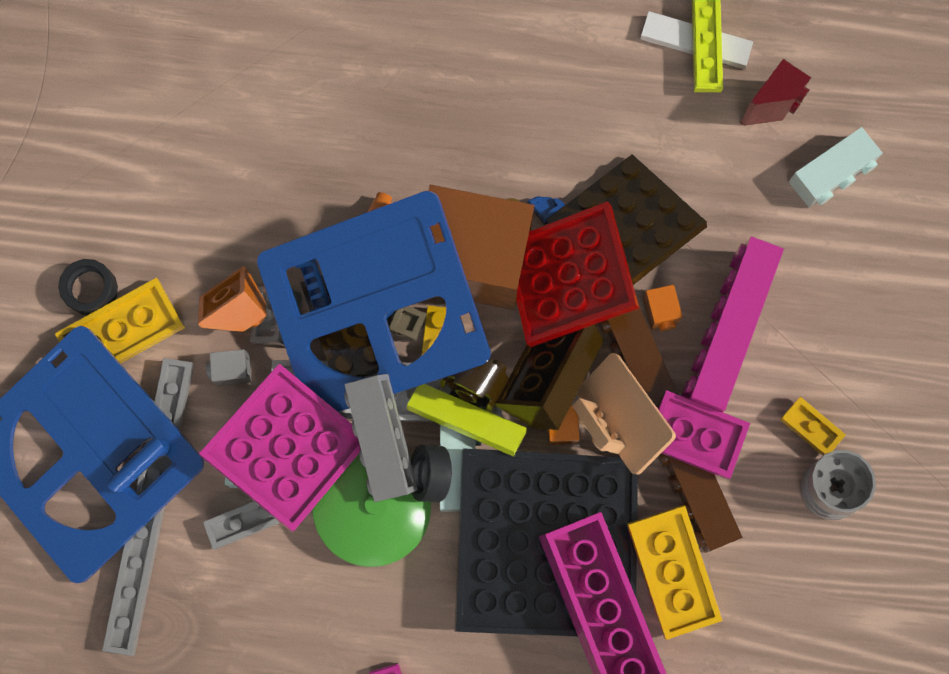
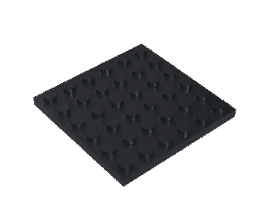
(505, 508)

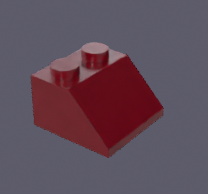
(778, 96)

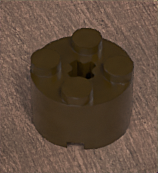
(479, 384)

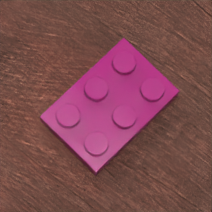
(703, 435)

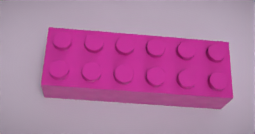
(733, 324)
(600, 598)

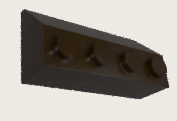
(549, 378)

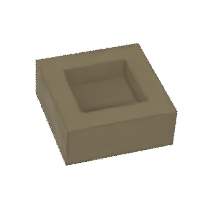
(408, 322)

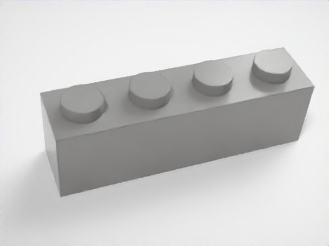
(380, 437)

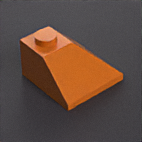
(232, 304)

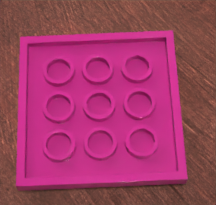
(283, 447)

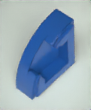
(545, 207)

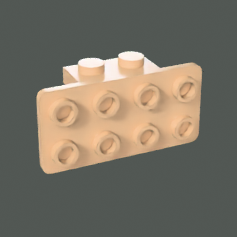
(622, 415)

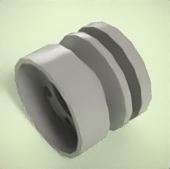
(851, 475)

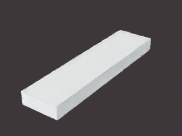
(678, 36)

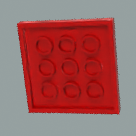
(573, 276)

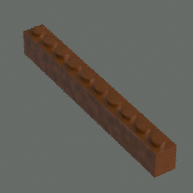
(697, 488)

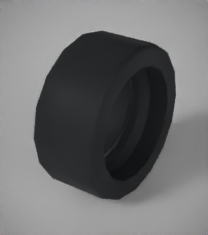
(75, 270)
(431, 472)

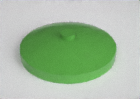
(367, 530)

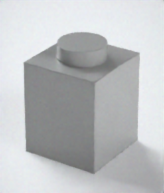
(229, 368)

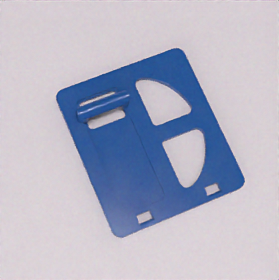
(371, 270)
(98, 422)

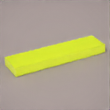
(707, 46)
(466, 419)

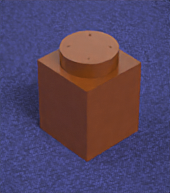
(489, 242)

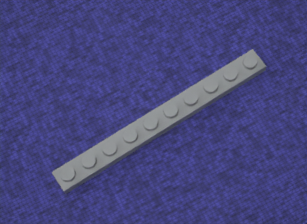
(141, 549)

